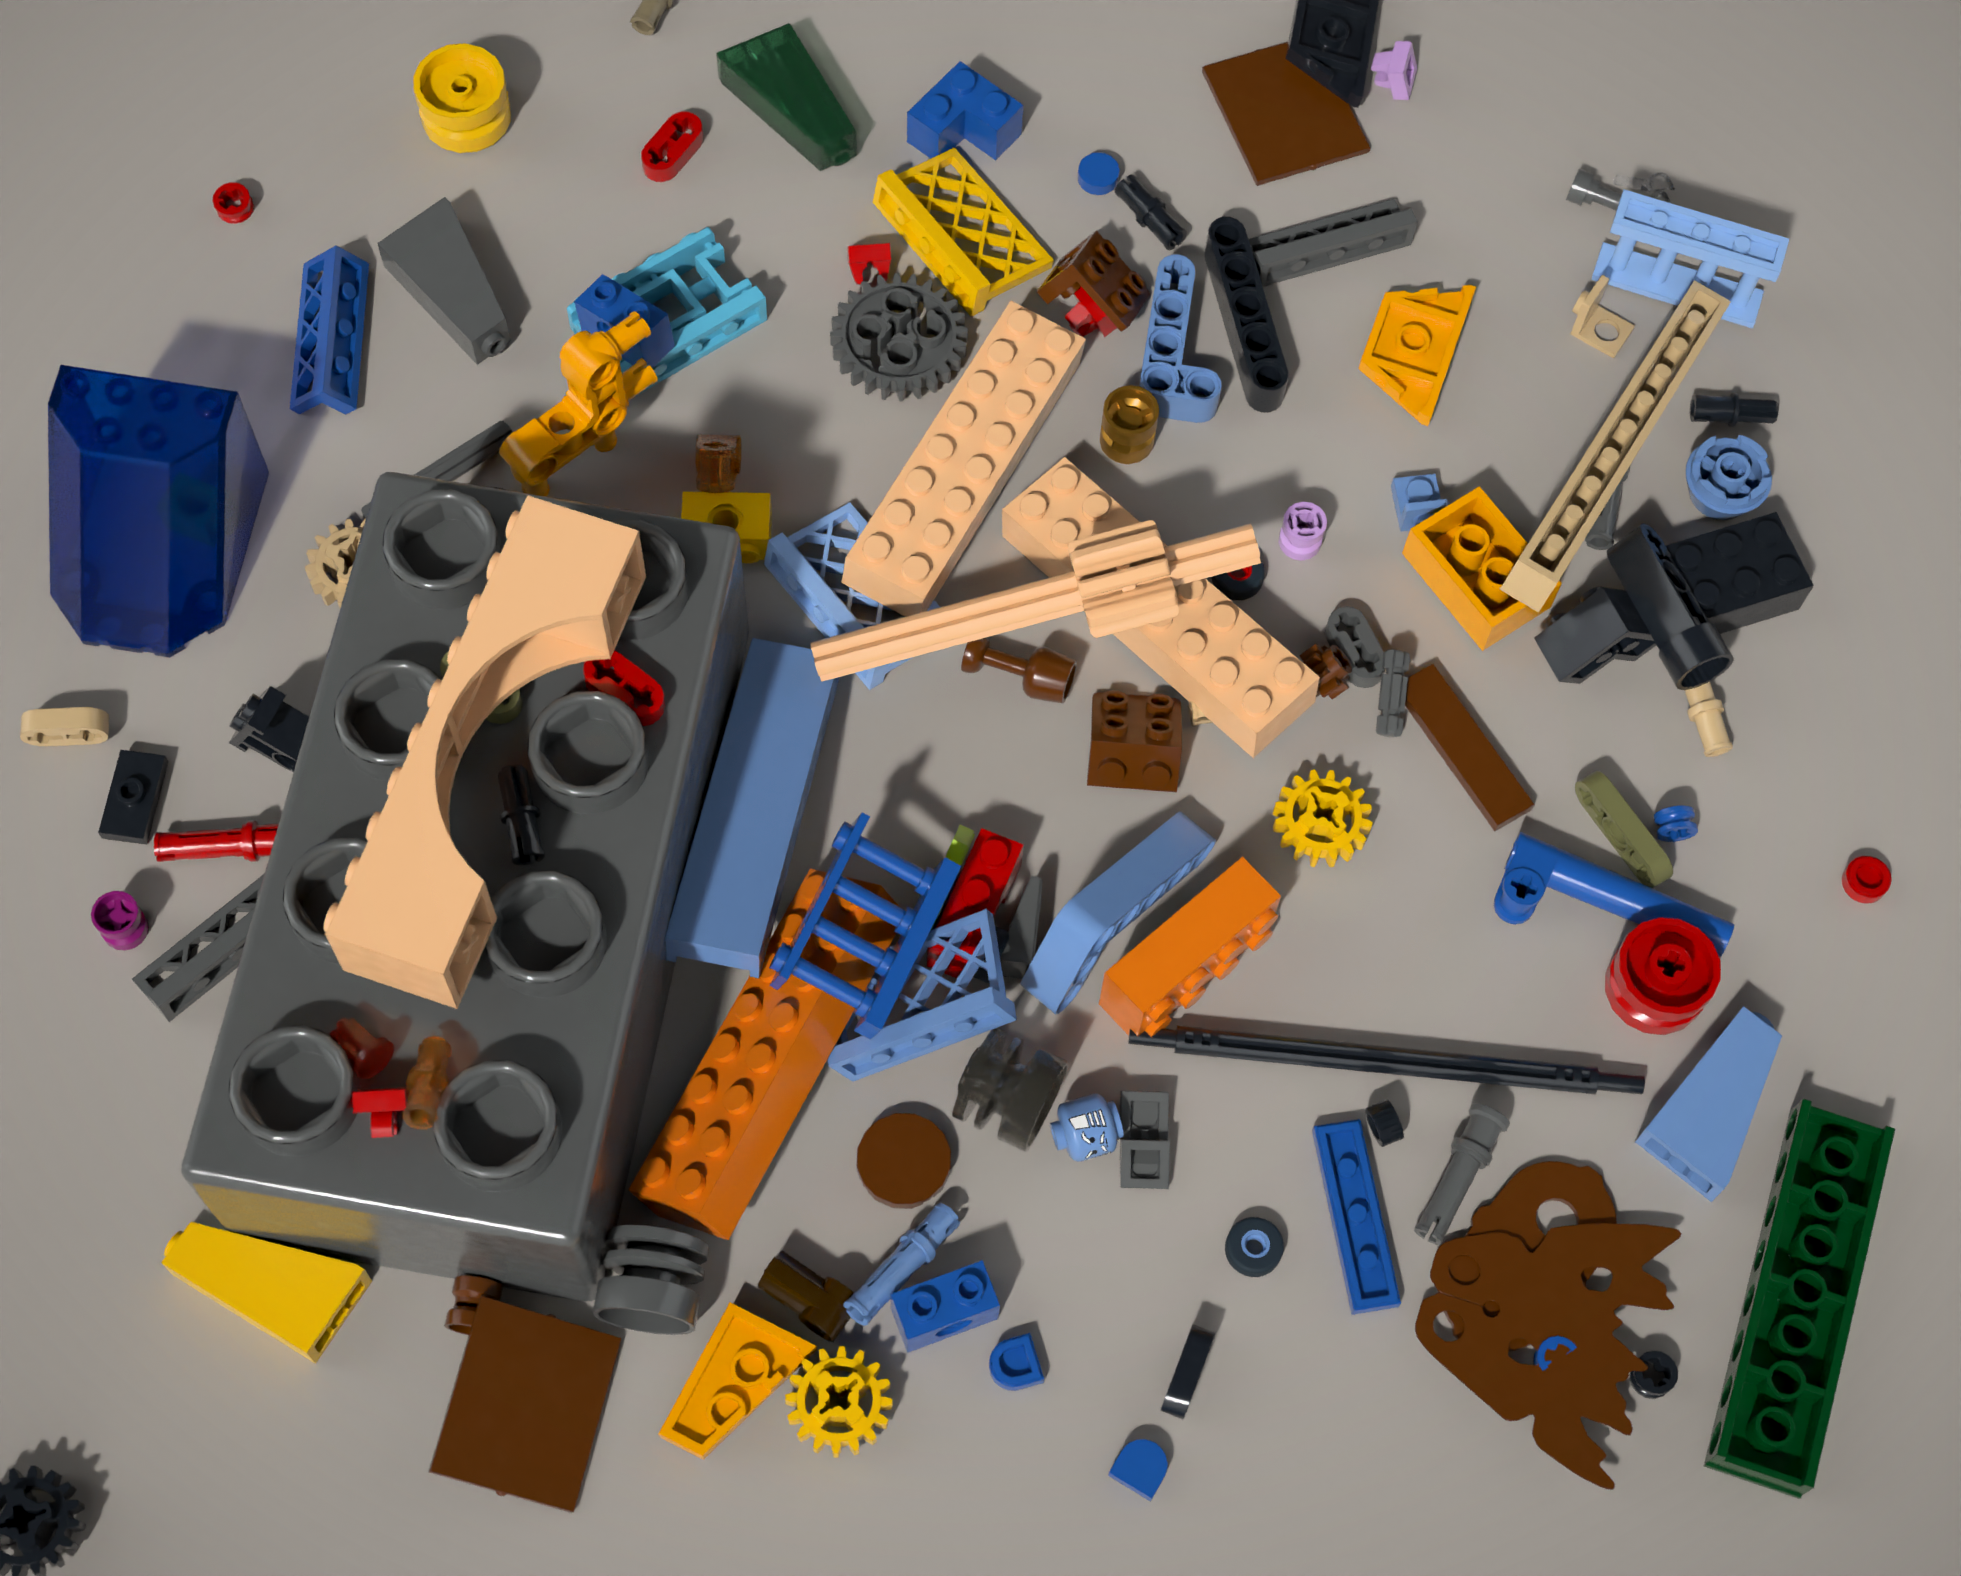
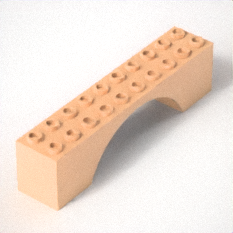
(550, 601)

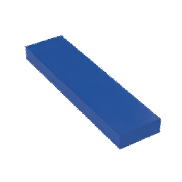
(1356, 1217)

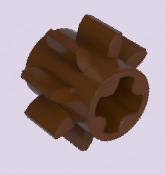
(1330, 666)

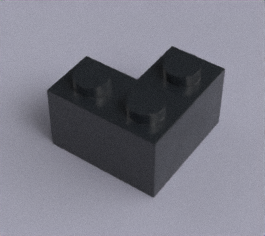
(1593, 635)

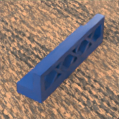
(336, 330)

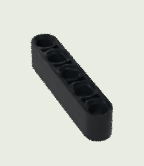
(1246, 330)

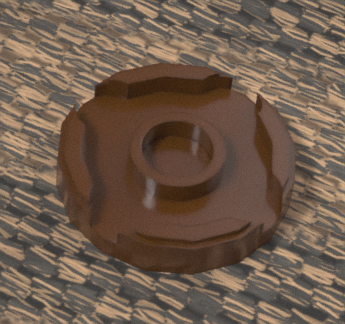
(903, 1160)

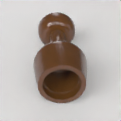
(1045, 675)

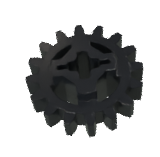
(48, 1515)

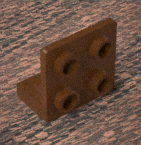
(1102, 275)

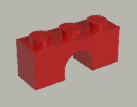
(981, 886)

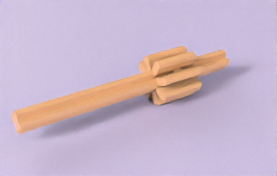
(1116, 579)

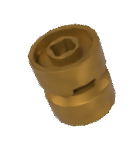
(1129, 424)

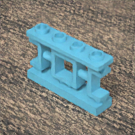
(695, 331)

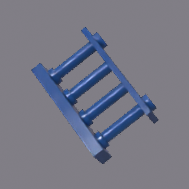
(911, 924)

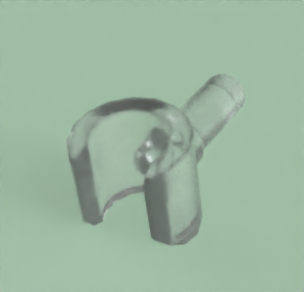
(1653, 185)

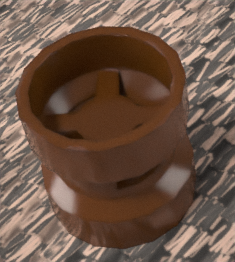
(467, 1293)

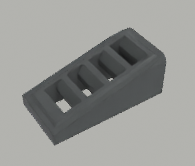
(1023, 932)

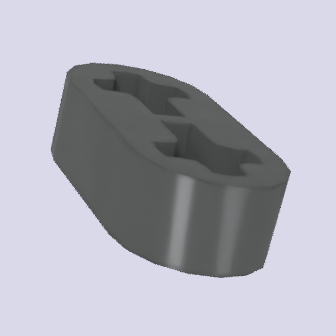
(1363, 642)

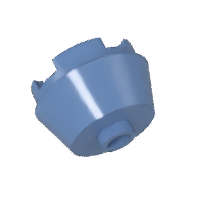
(1728, 477)

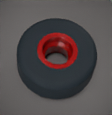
(1241, 588)

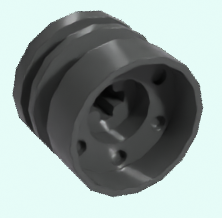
(651, 1272)

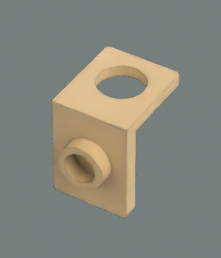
(1591, 314)

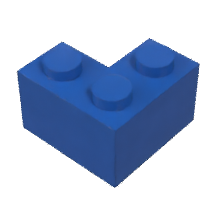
(966, 108)

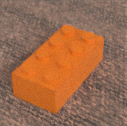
(1190, 950)

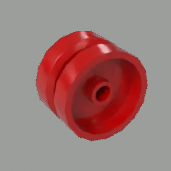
(1662, 976)

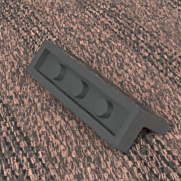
(1334, 247)
(208, 967)

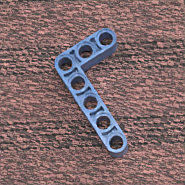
(1110, 906)

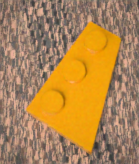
(732, 1379)

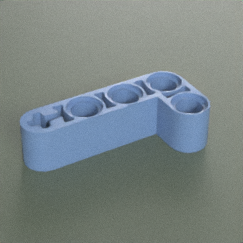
(1169, 336)

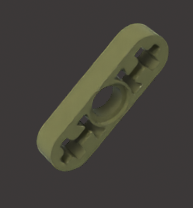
(1623, 829)

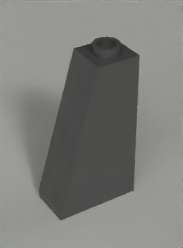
(445, 277)

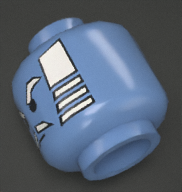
(1087, 1127)

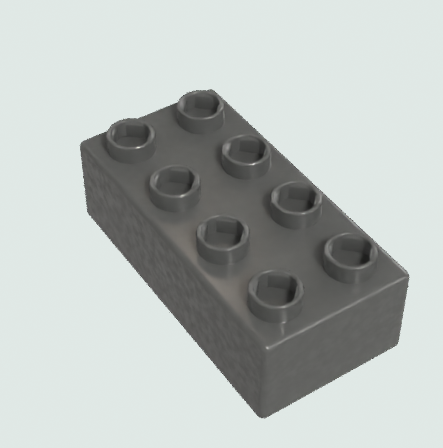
(576, 969)

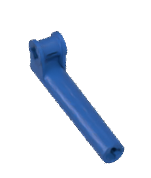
(1540, 865)

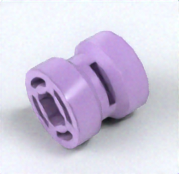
(1304, 540)

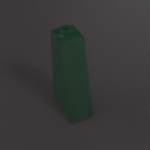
(790, 95)

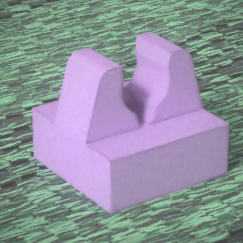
(1396, 69)

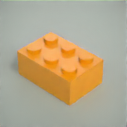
(1465, 561)

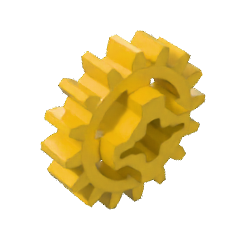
(1325, 800)
(853, 1417)

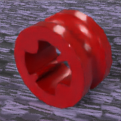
(234, 192)

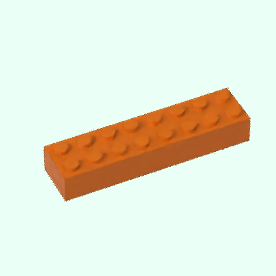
(756, 1074)

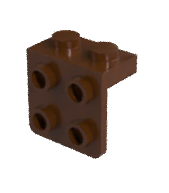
(1135, 741)

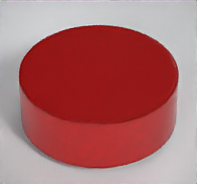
(1866, 879)

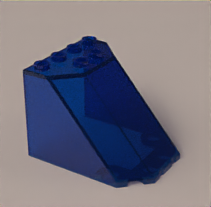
(148, 507)

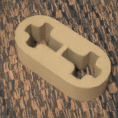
(64, 726)

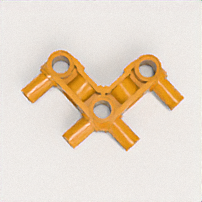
(589, 409)

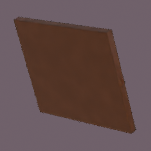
(1282, 115)
(525, 1405)

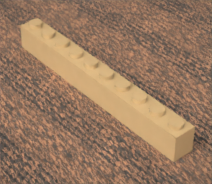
(1614, 447)

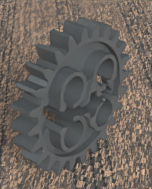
(899, 337)

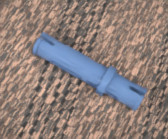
(915, 1250)

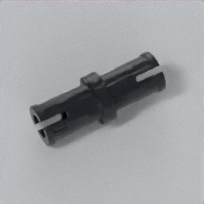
(1150, 212)

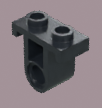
(270, 728)

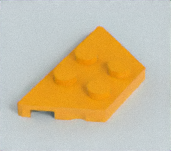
(1415, 345)

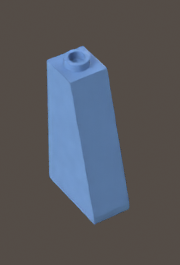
(1711, 1111)

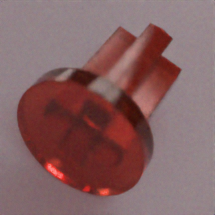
(369, 1053)

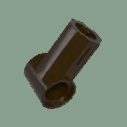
(806, 1293)

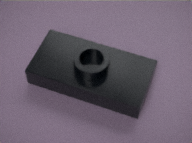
(133, 797)

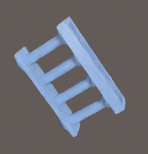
(1694, 235)

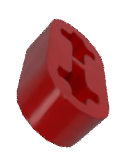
(667, 143)
(630, 679)

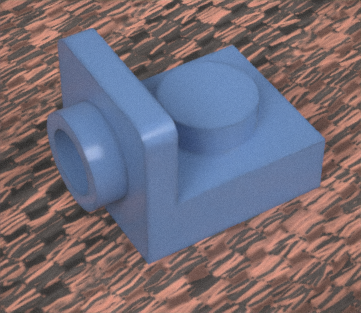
(1416, 499)

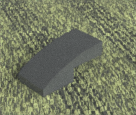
(1145, 1139)

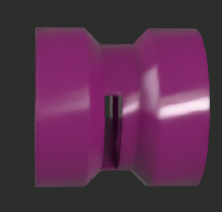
(112, 913)

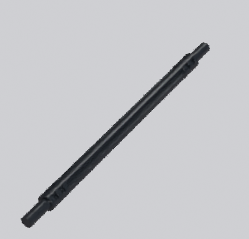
(1390, 1060)

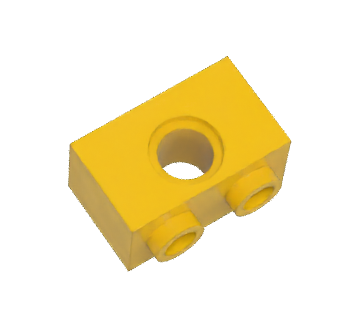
(744, 511)

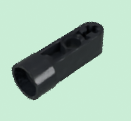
(1686, 639)

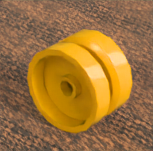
(462, 98)

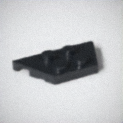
(1334, 43)

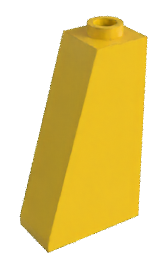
(274, 1287)

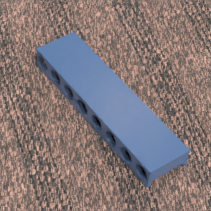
(752, 810)

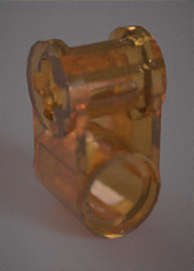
(717, 462)

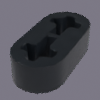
(1187, 1371)

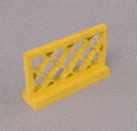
(936, 240)

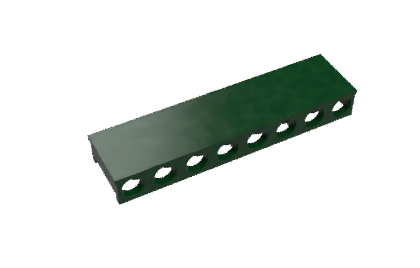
(1800, 1301)

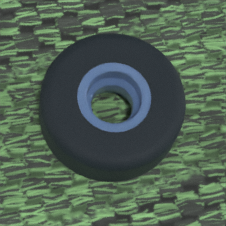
(1262, 1231)

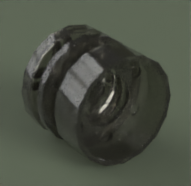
(1009, 1088)

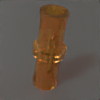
(426, 1083)

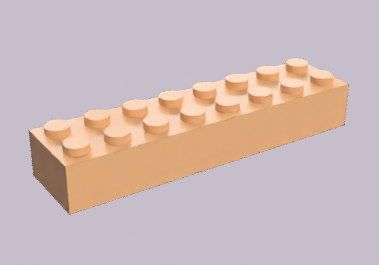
(963, 461)
(1205, 652)

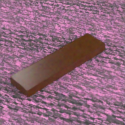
(1465, 749)

